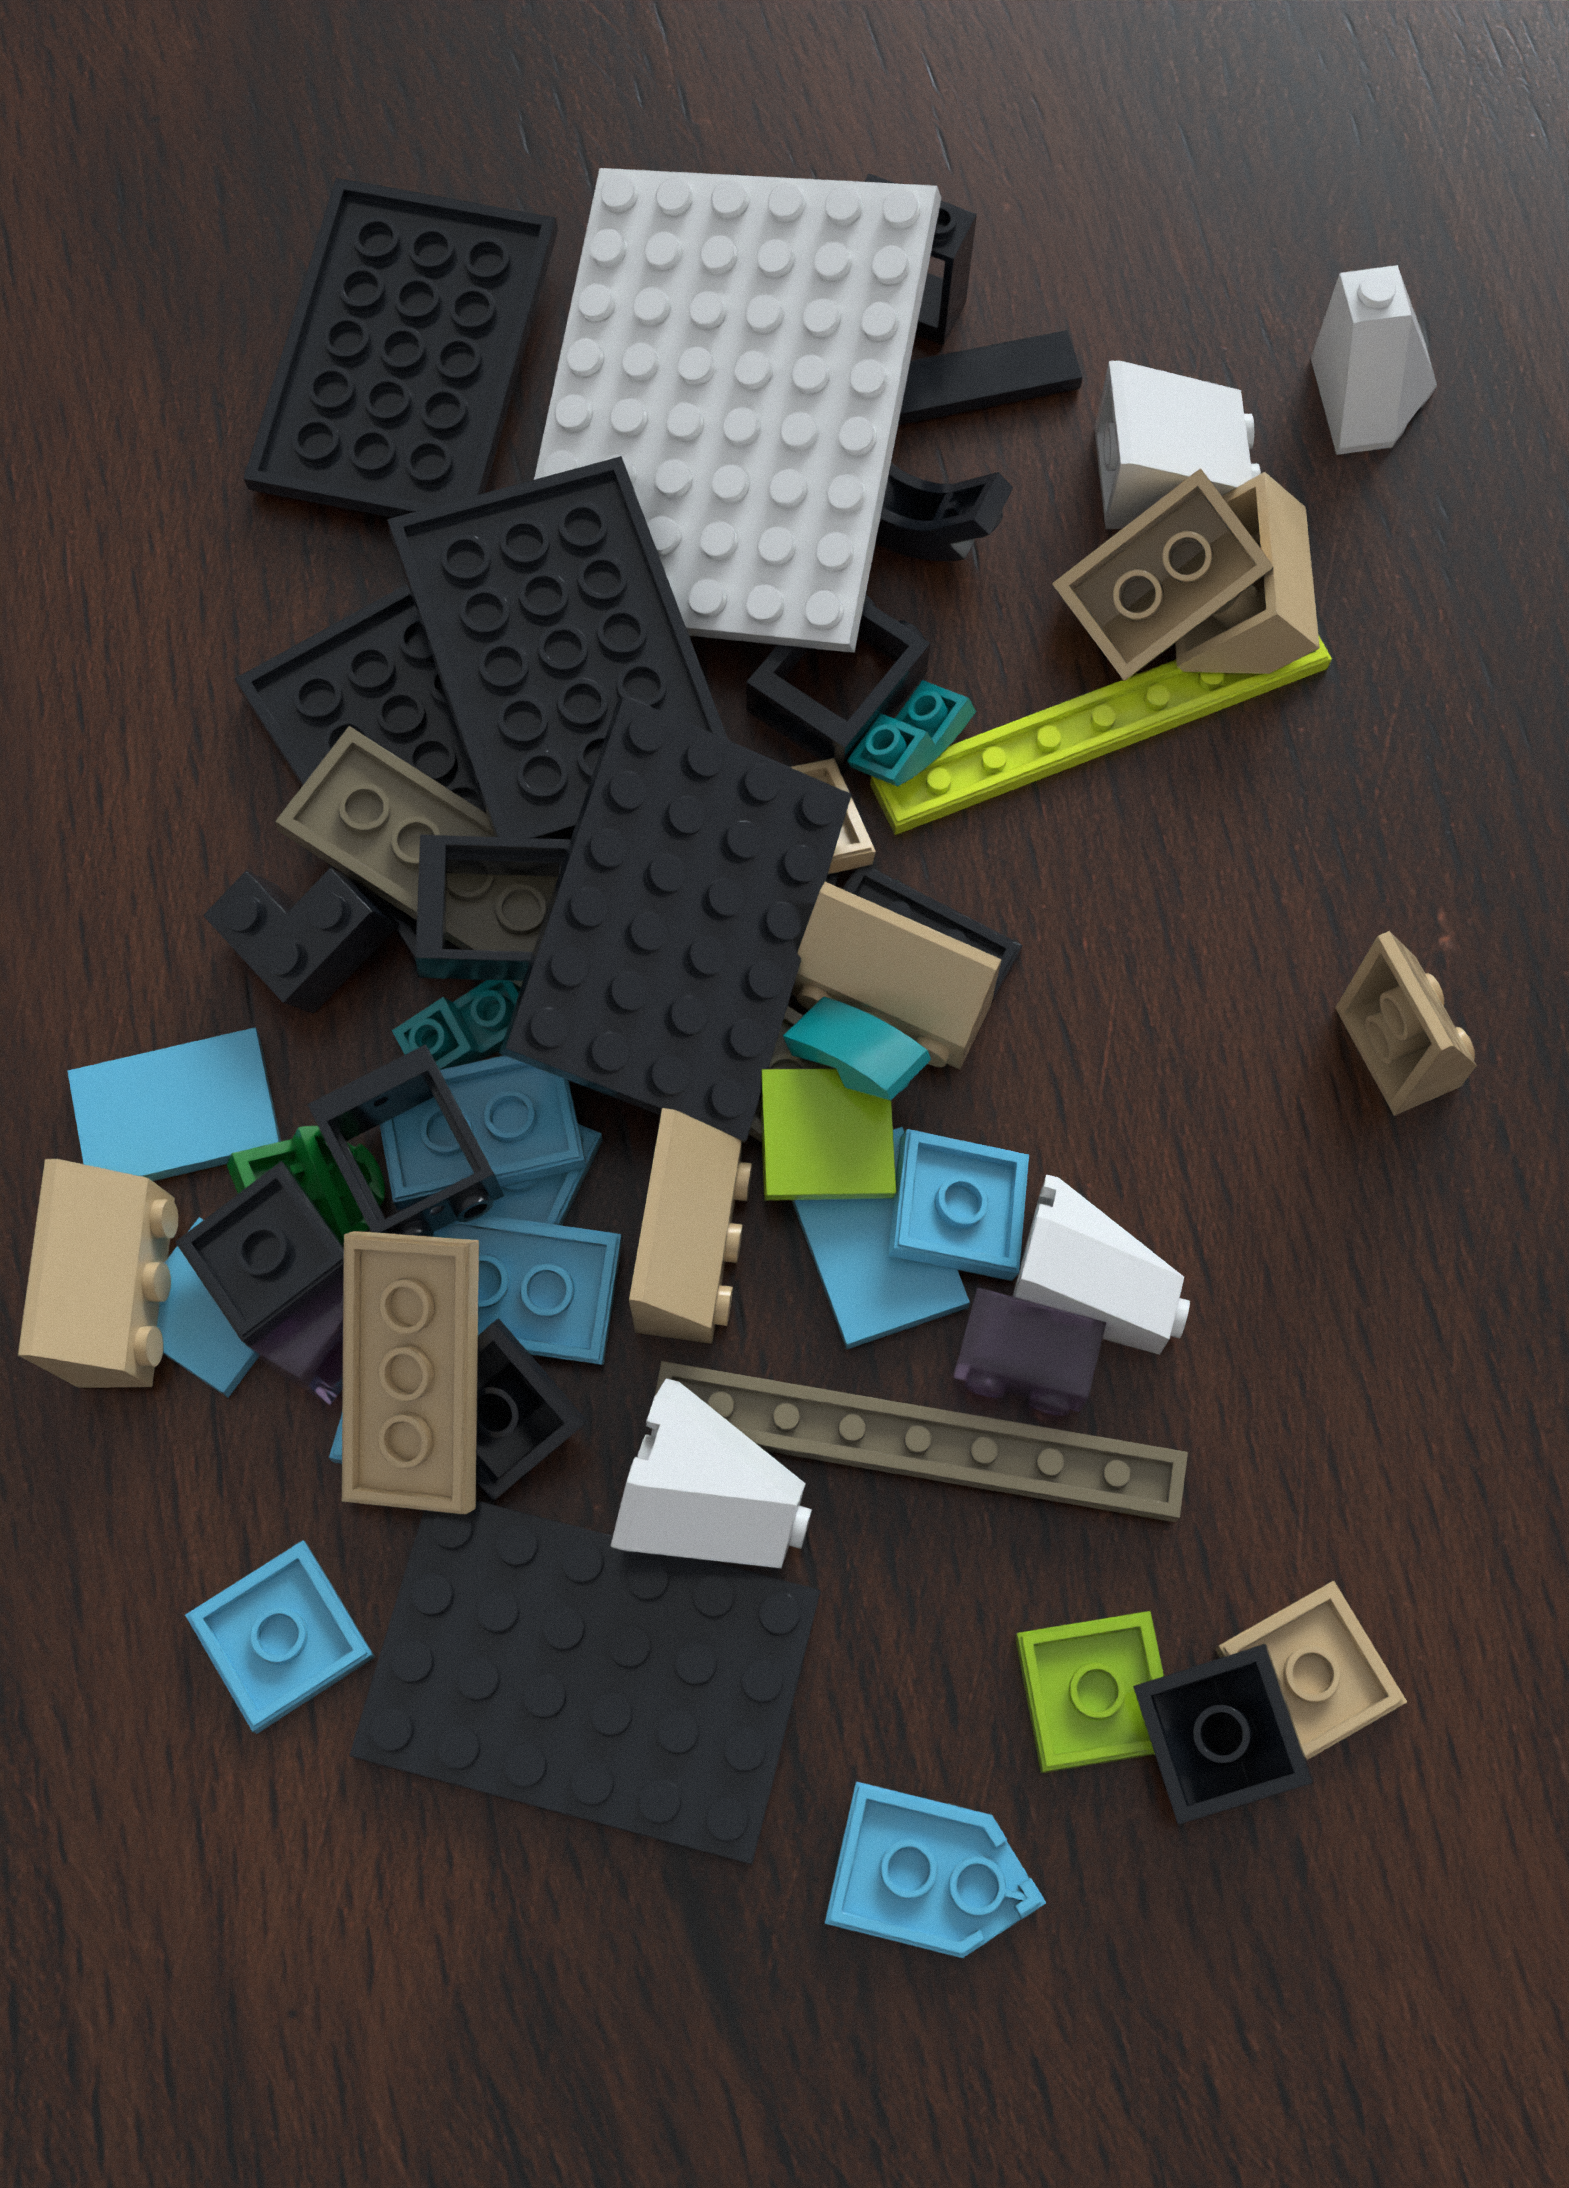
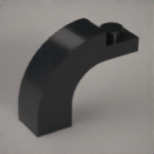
(937, 518)

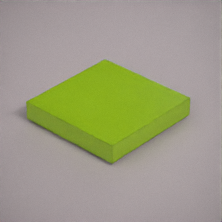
(824, 1138)
(1083, 1689)

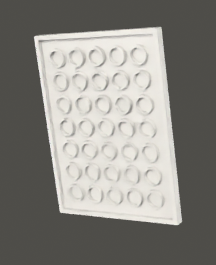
(752, 379)

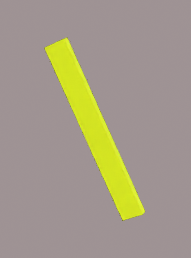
(1073, 735)

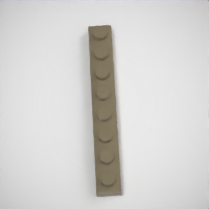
(943, 1444)

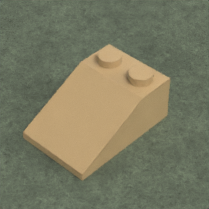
(1403, 1027)

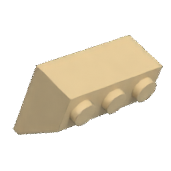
(1163, 574)
(1275, 615)
(897, 972)
(688, 1230)
(98, 1276)

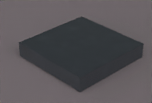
(265, 1254)

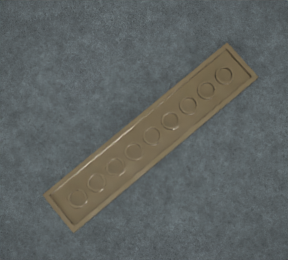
(367, 819)

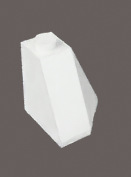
(1371, 361)
(1099, 1271)
(707, 1490)

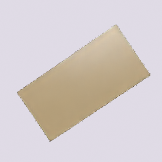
(410, 1371)

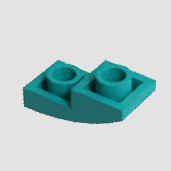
(917, 736)
(464, 1028)
(860, 1046)

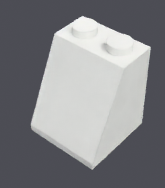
(1162, 430)

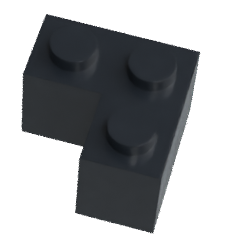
(305, 946)

